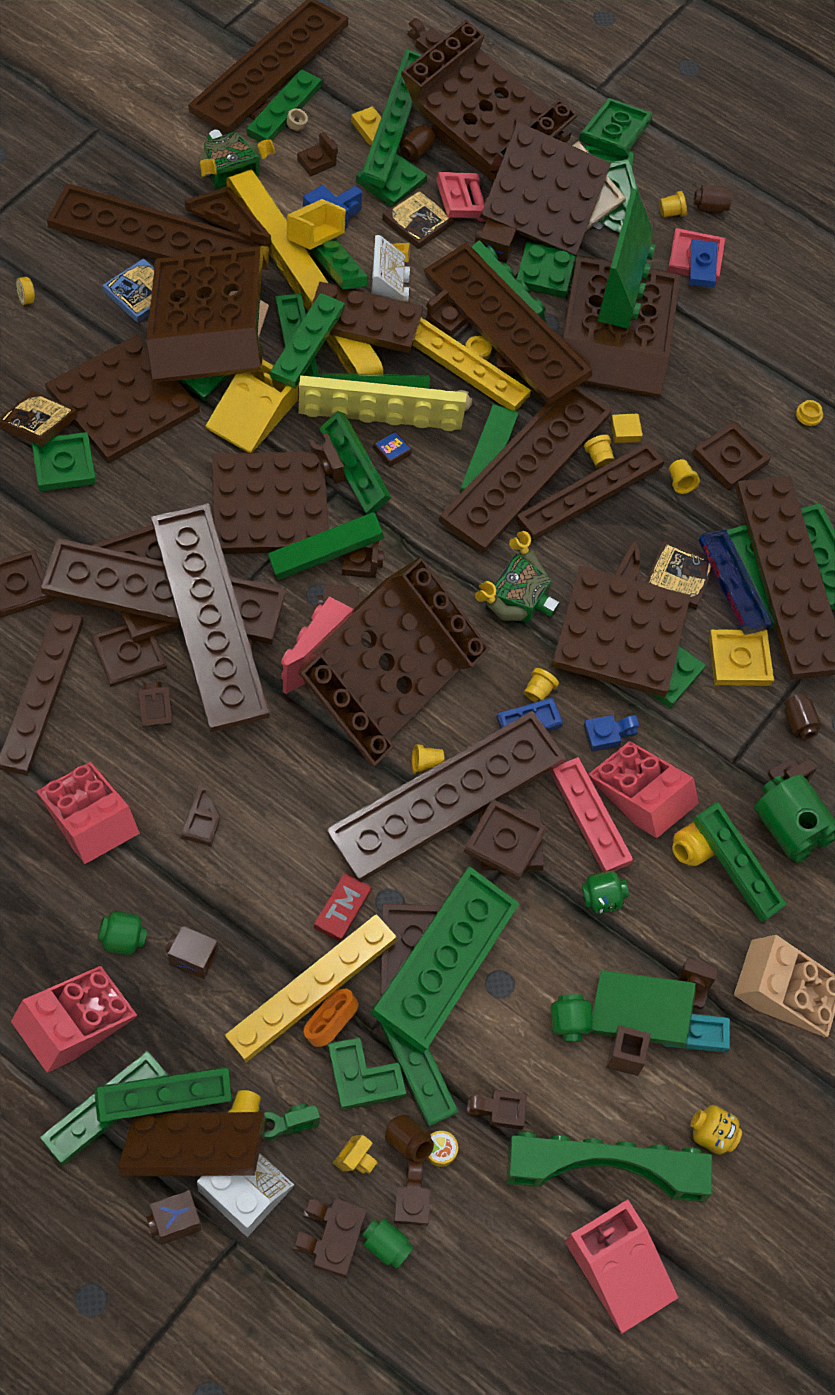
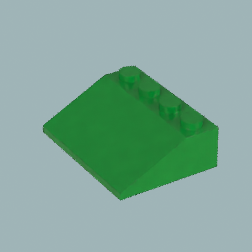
(628, 266)

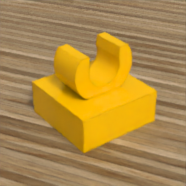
(355, 1155)

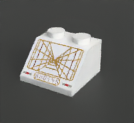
(389, 271)
(246, 1198)

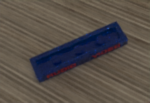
(735, 582)

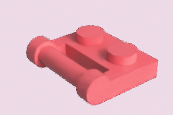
(456, 196)

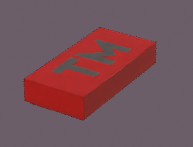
(342, 907)

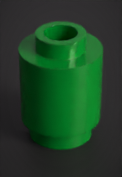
(387, 1243)

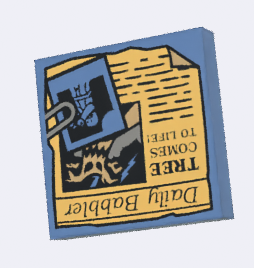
(133, 290)

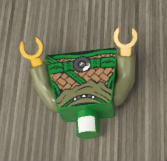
(229, 156)
(521, 586)

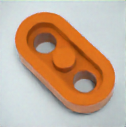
(331, 1017)

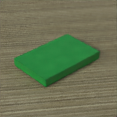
(616, 127)
(645, 1005)

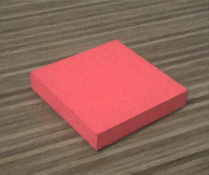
(681, 250)

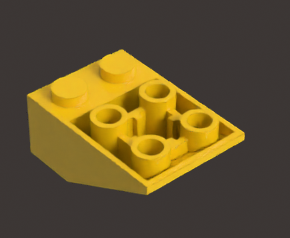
(251, 408)

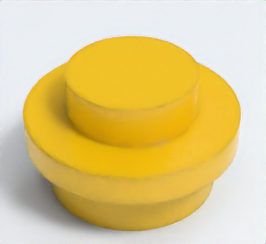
(809, 413)

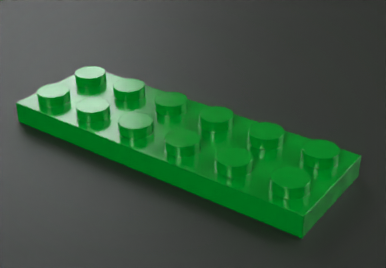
(445, 959)

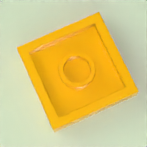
(740, 658)

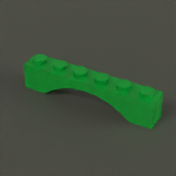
(678, 1174)

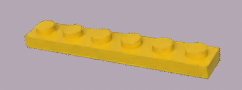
(470, 366)
(310, 988)

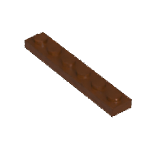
(589, 491)
(40, 693)

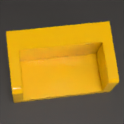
(315, 224)

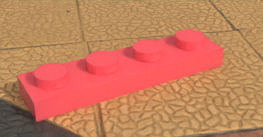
(591, 816)

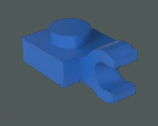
(606, 733)

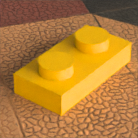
(366, 123)

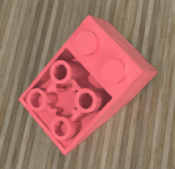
(324, 620)
(646, 788)
(88, 812)
(71, 1017)
(622, 1266)

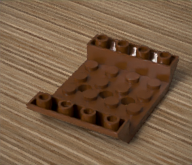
(459, 78)
(209, 333)
(619, 356)
(419, 633)

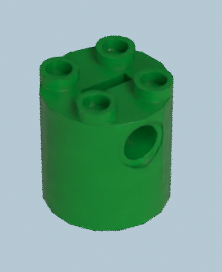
(795, 816)

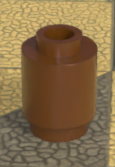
(417, 142)
(713, 198)
(802, 717)
(409, 1138)

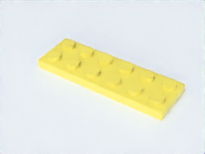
(382, 403)

